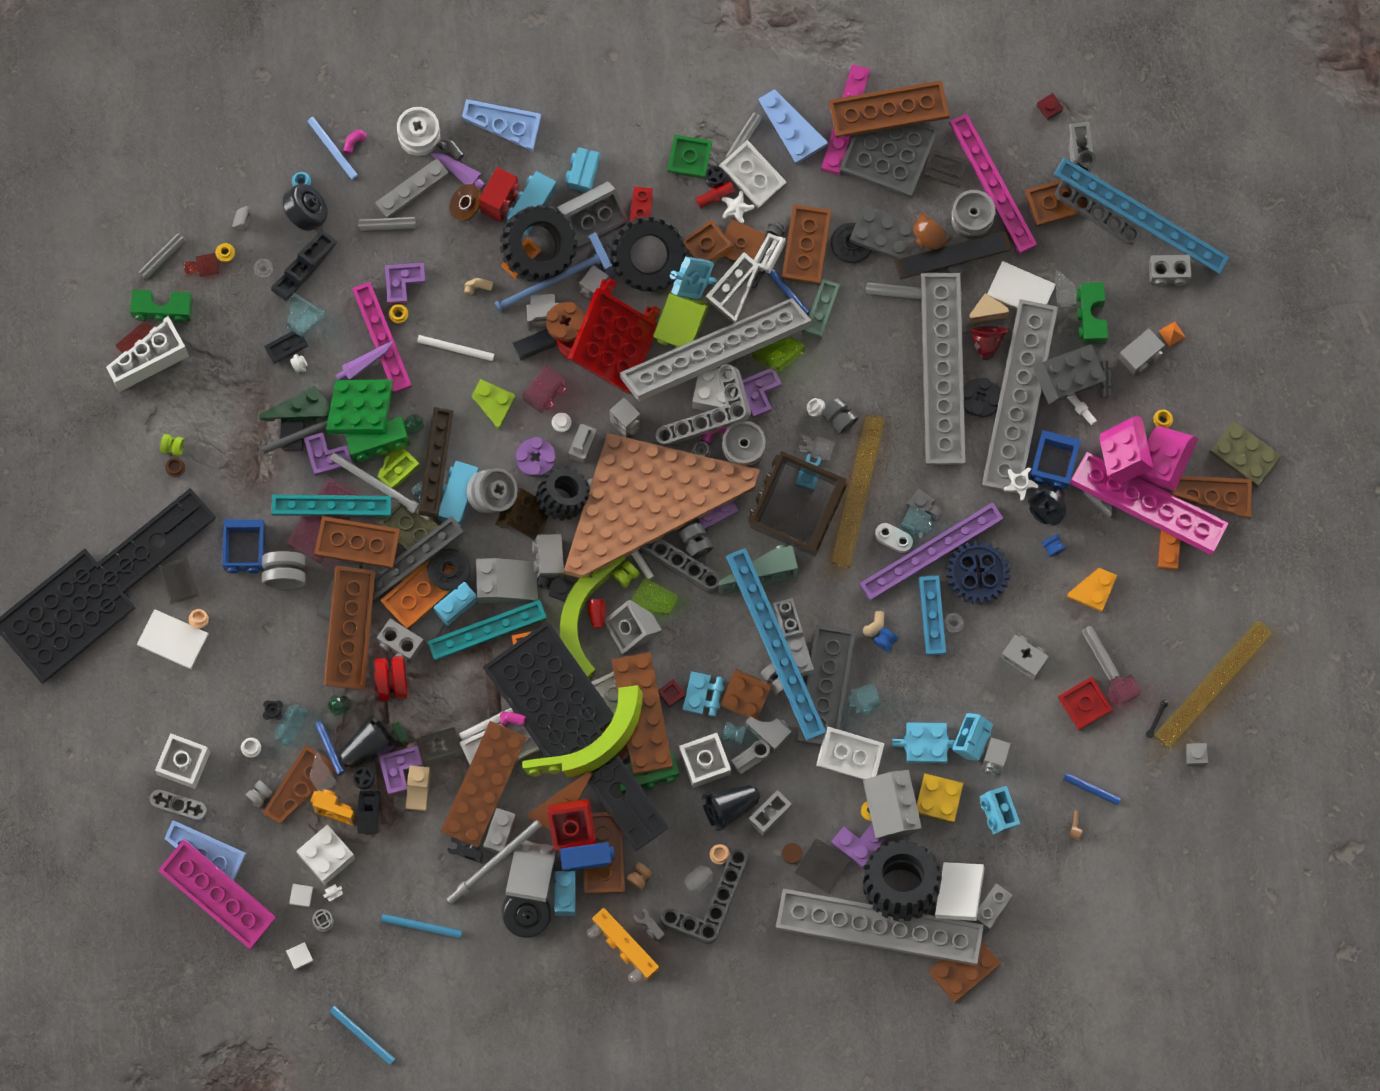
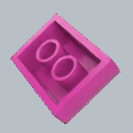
(1126, 450)
(1169, 455)

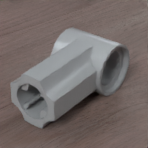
(749, 758)

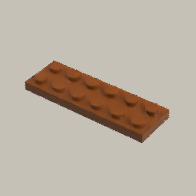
(889, 109)
(349, 628)
(649, 742)
(483, 784)

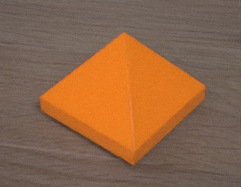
(1172, 334)

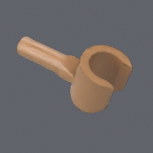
(1075, 832)

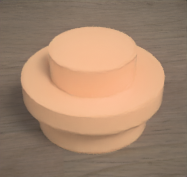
(198, 618)
(719, 854)

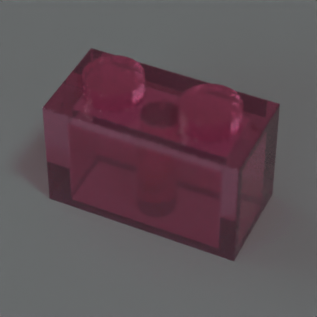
(544, 389)

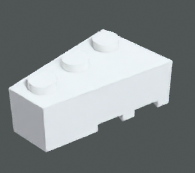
(732, 289)

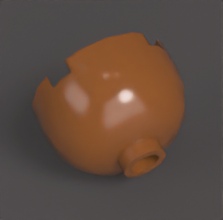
(929, 233)

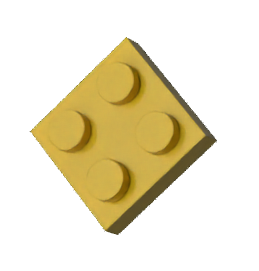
(939, 798)

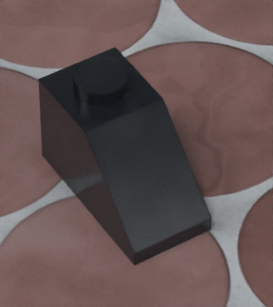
(368, 812)

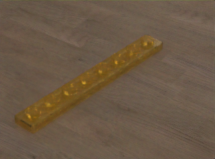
(858, 491)
(1213, 684)

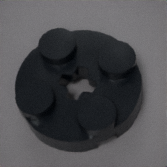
(984, 387)

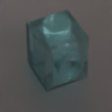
(917, 521)
(864, 698)

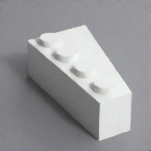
(148, 356)

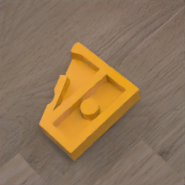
(1094, 589)

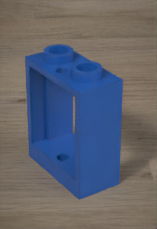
(1057, 441)
(243, 525)
(586, 856)

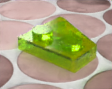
(779, 354)

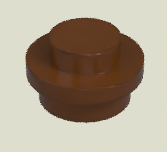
(175, 467)

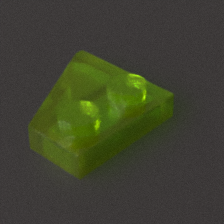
(654, 598)

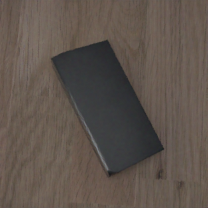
(534, 344)
(288, 428)

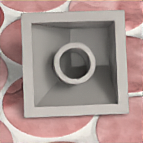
(631, 626)

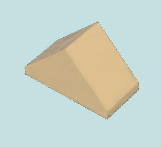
(988, 310)

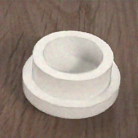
(299, 363)
(815, 407)
(561, 422)
(251, 747)
(333, 892)

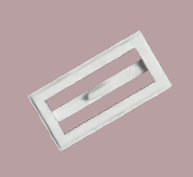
(773, 252)

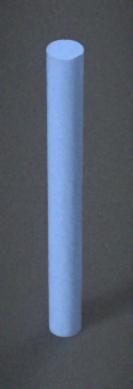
(332, 148)

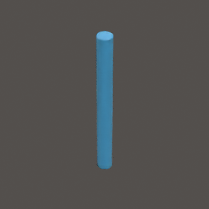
(421, 926)
(362, 1035)

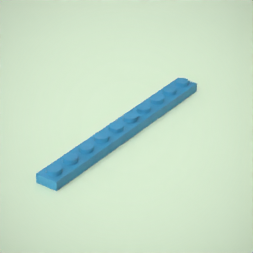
(1141, 215)
(775, 644)

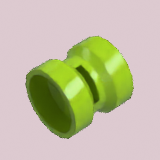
(172, 445)
(625, 574)

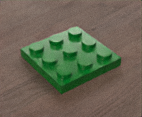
(359, 406)

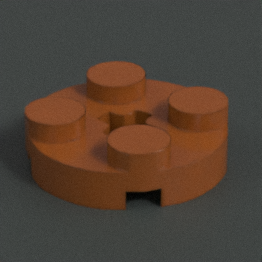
(555, 316)

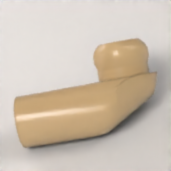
(473, 284)
(875, 627)

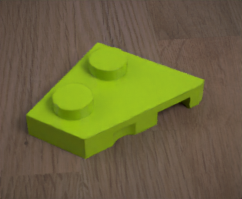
(493, 401)
(397, 468)

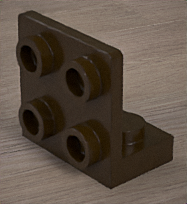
(524, 515)

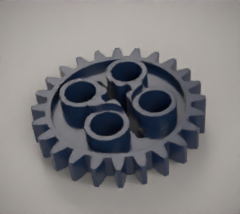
(960, 573)

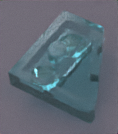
(302, 315)

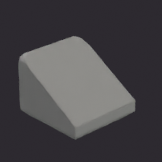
(242, 218)

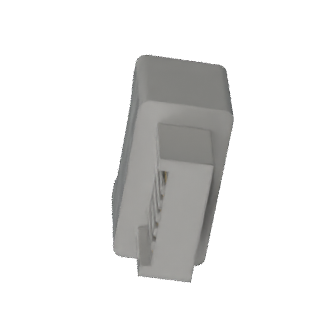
(538, 310)
(582, 444)

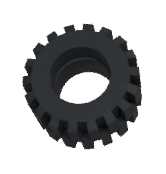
(568, 481)

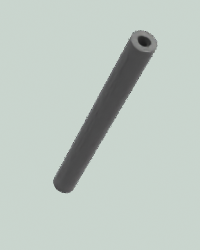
(293, 437)

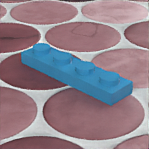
(932, 615)

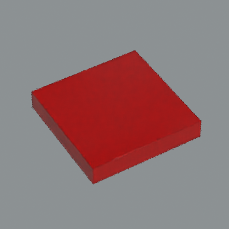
(1085, 703)

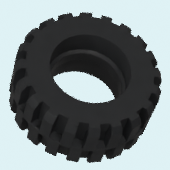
(562, 236)
(622, 253)
(902, 857)

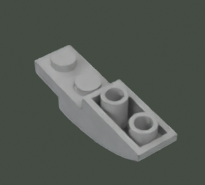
(793, 633)

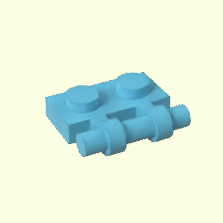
(697, 691)

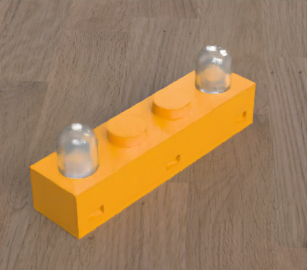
(629, 949)

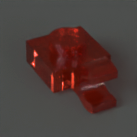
(205, 265)

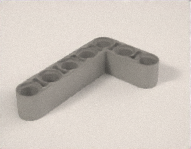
(711, 416)

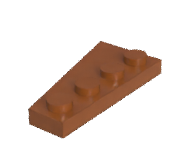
(1221, 494)
(295, 786)

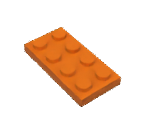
(415, 596)

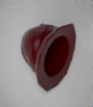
(987, 340)

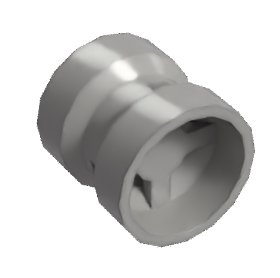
(259, 794)
(324, 924)

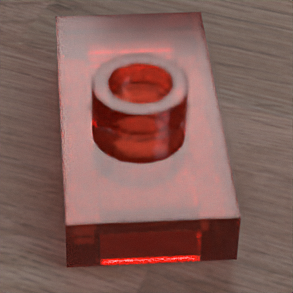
(138, 333)

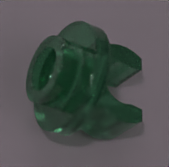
(414, 423)
(335, 705)

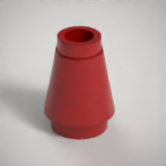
(597, 612)

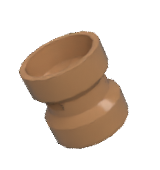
(639, 876)

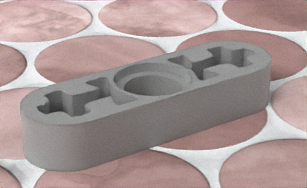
(194, 804)

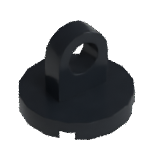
(1047, 506)

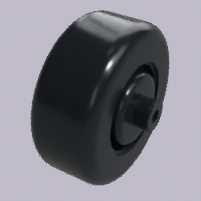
(305, 207)
(525, 916)

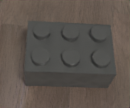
(1069, 374)

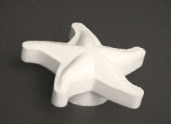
(736, 207)
(1020, 483)

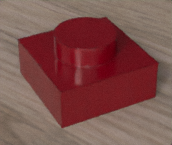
(1050, 106)
(671, 693)

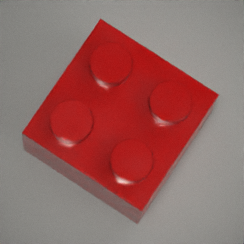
(499, 194)
(571, 824)

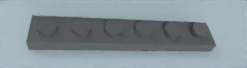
(416, 556)

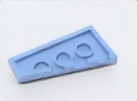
(508, 123)
(792, 128)
(221, 854)

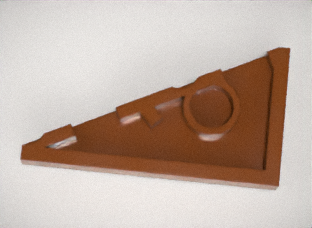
(570, 793)

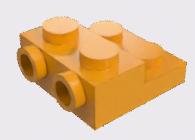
(328, 805)

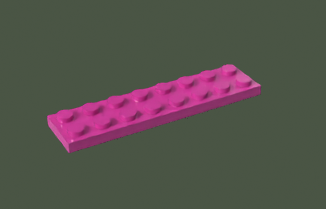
(1151, 505)

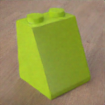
(681, 320)

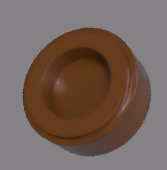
(792, 853)

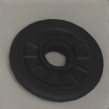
(842, 250)
(449, 581)

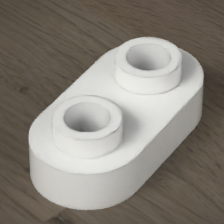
(892, 539)

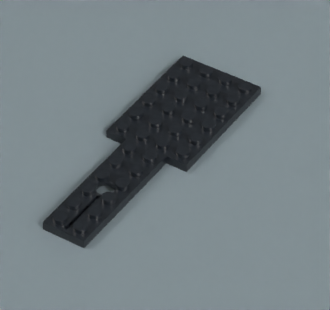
(89, 596)
(566, 716)

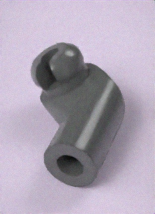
(450, 147)

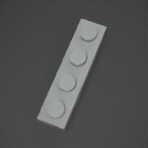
(412, 188)

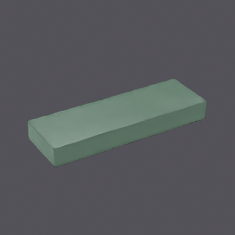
(822, 308)

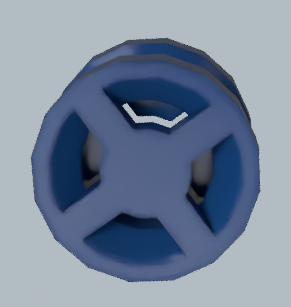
(1053, 545)
(885, 639)

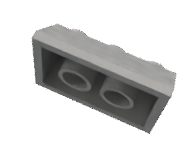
(594, 212)
(892, 804)

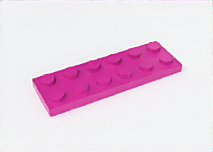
(217, 894)

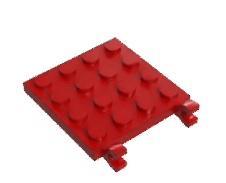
(613, 336)

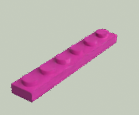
(838, 147)
(381, 335)

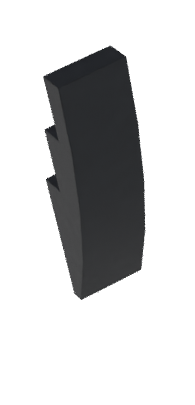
(304, 265)

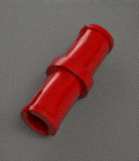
(714, 195)

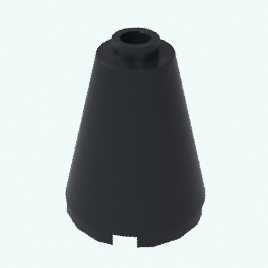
(367, 743)
(728, 805)

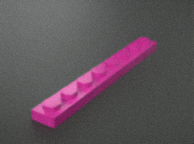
(993, 184)

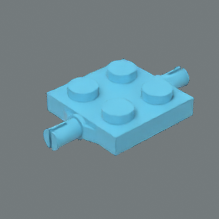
(693, 278)
(925, 743)

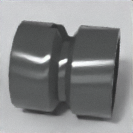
(840, 416)
(693, 534)

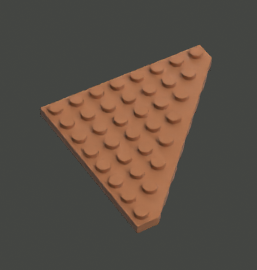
(646, 493)

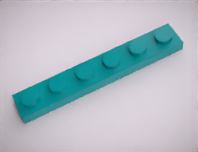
(331, 505)
(487, 630)

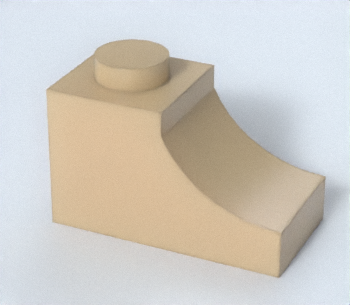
(418, 788)

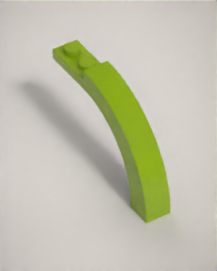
(572, 609)
(602, 749)

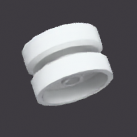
(418, 131)

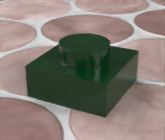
(399, 734)

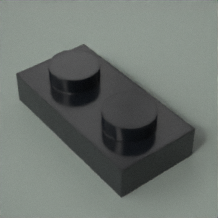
(285, 346)

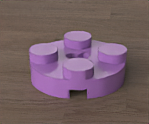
(535, 446)

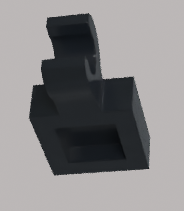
(558, 588)
(471, 852)

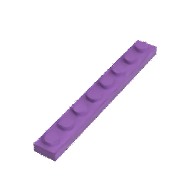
(931, 551)

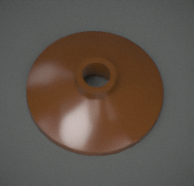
(465, 202)

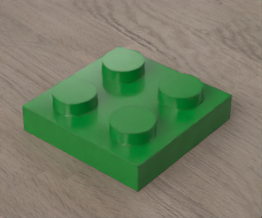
(689, 156)

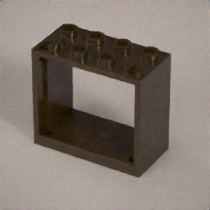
(770, 483)

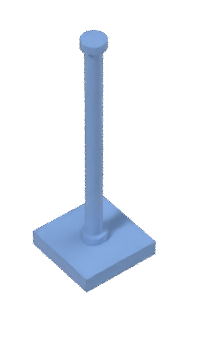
(599, 257)

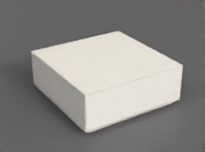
(301, 895)
(299, 956)

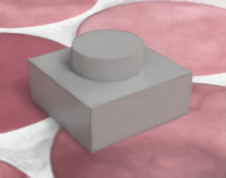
(1196, 754)

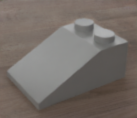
(505, 581)
(531, 871)

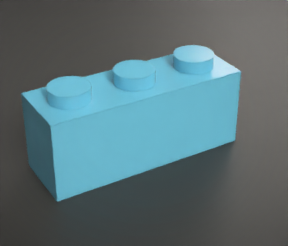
(538, 192)
(455, 497)

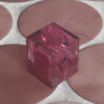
(1123, 690)

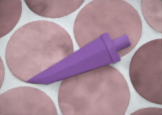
(462, 172)
(358, 365)

